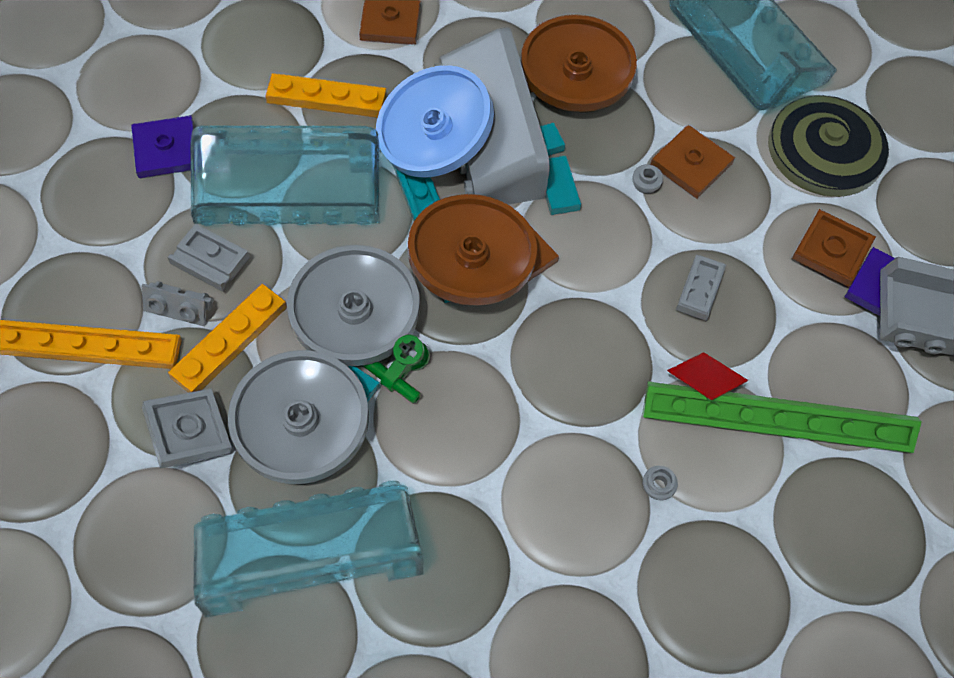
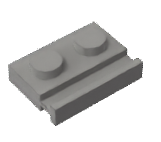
(209, 257)

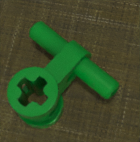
(393, 377)

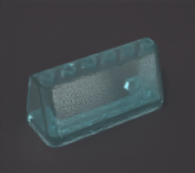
(756, 48)
(285, 175)
(304, 546)

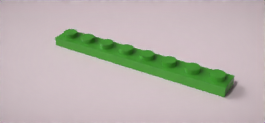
(782, 417)

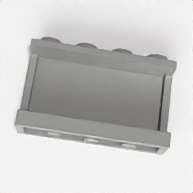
(917, 305)

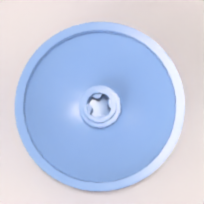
(435, 121)

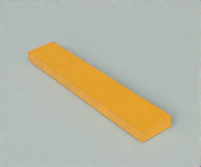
(89, 344)

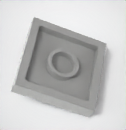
(186, 428)

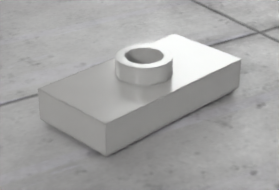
(701, 287)

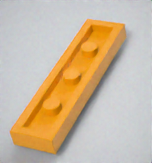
(325, 95)
(227, 339)

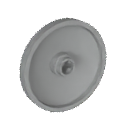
(353, 304)
(298, 417)

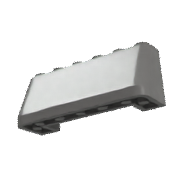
(514, 157)

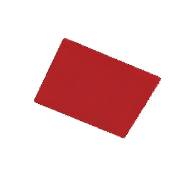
(707, 376)

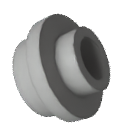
(644, 184)
(660, 473)

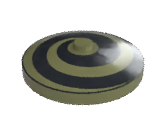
(828, 145)

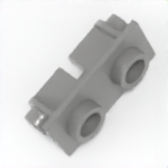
(171, 303)

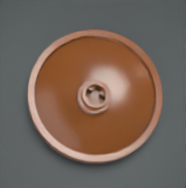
(578, 63)
(472, 249)

